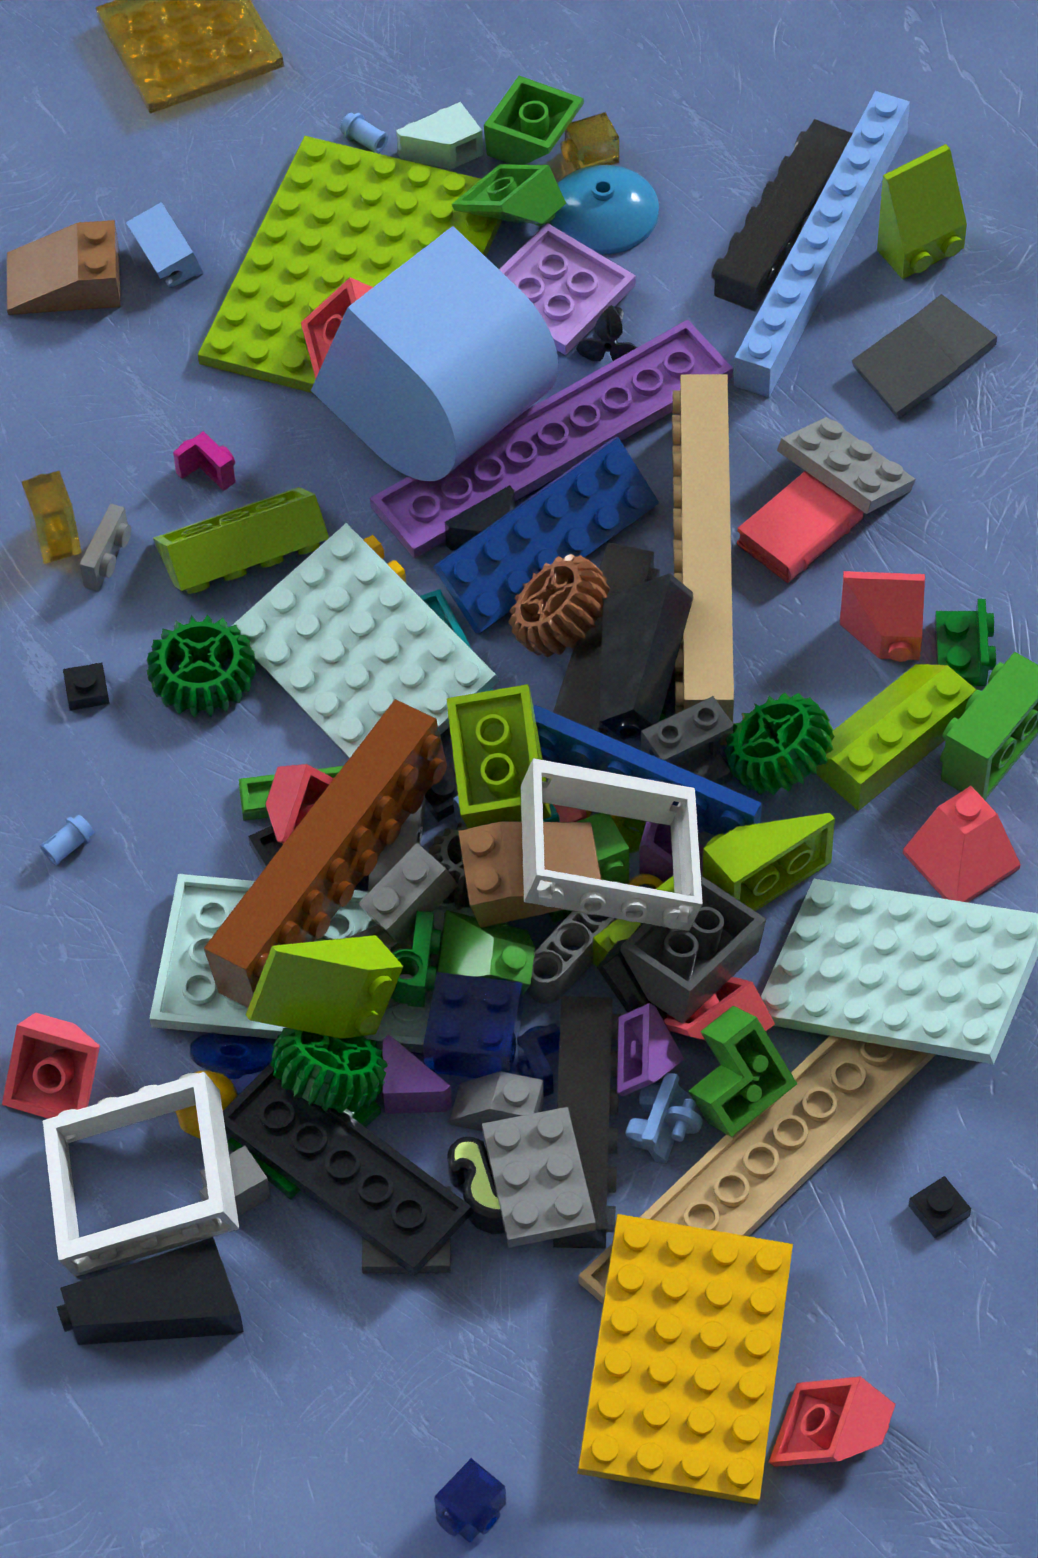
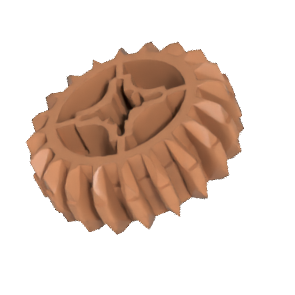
(559, 605)

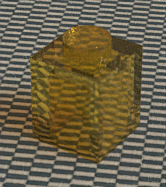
(591, 142)

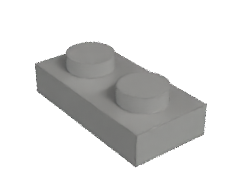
(101, 553)

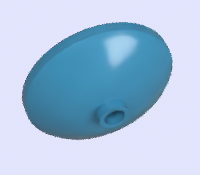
(607, 208)

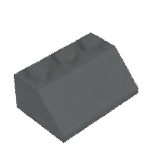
(688, 967)

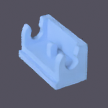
(164, 245)

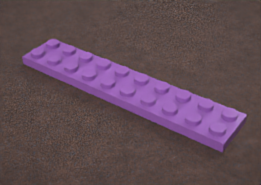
(552, 435)

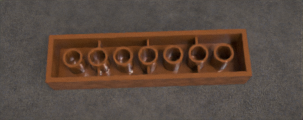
(330, 848)

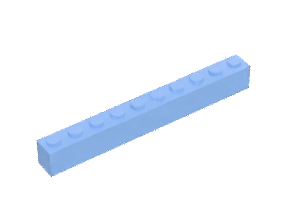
(821, 245)

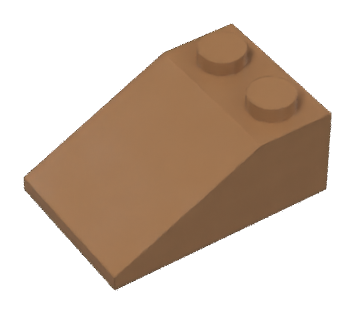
(66, 270)
(495, 866)

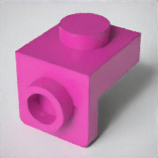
(207, 455)

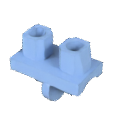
(669, 1119)

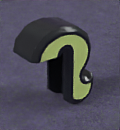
(470, 1165)

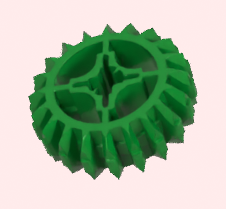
(200, 680)
(779, 743)
(329, 1069)

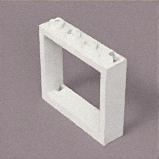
(621, 797)
(159, 1231)

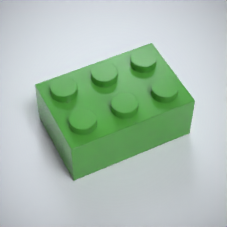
(993, 729)

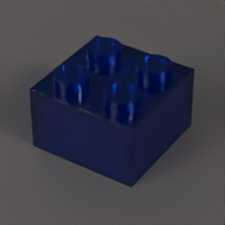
(472, 1025)

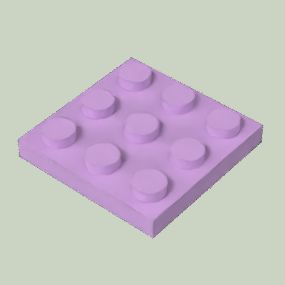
(567, 283)

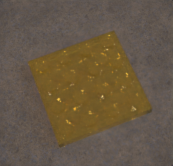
(188, 46)

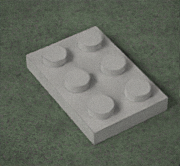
(846, 464)
(538, 1177)

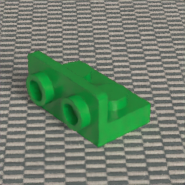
(964, 642)

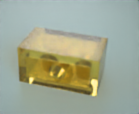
(51, 516)

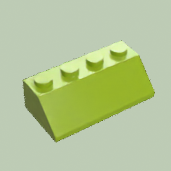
(242, 539)
(893, 732)

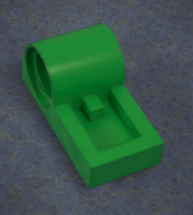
(417, 963)

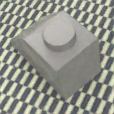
(496, 1098)

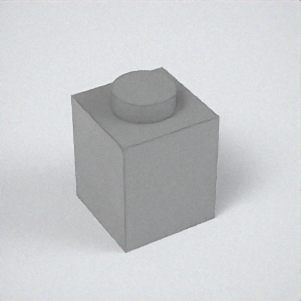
(248, 1179)

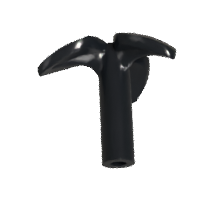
(609, 330)

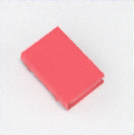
(797, 526)

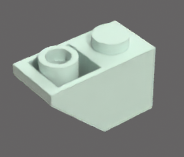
(441, 139)

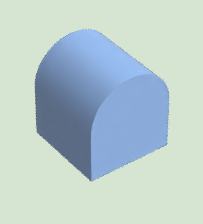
(437, 359)

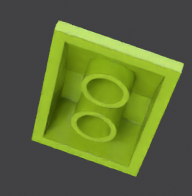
(921, 213)
(492, 749)
(769, 857)
(327, 986)

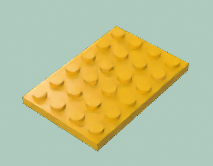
(686, 1359)

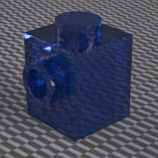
(470, 1502)

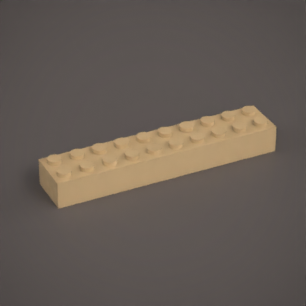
(703, 540)

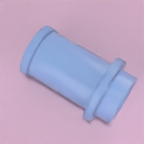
(356, 128)
(67, 839)

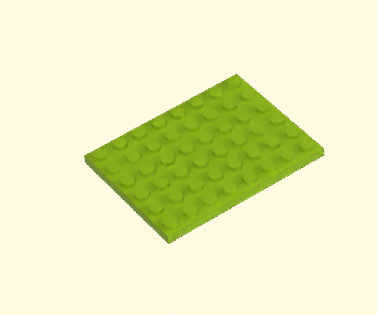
(330, 221)

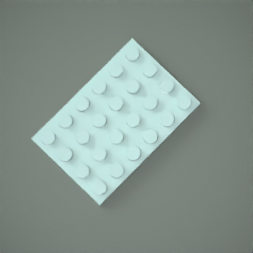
(355, 639)
(903, 970)

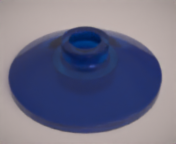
(231, 1054)

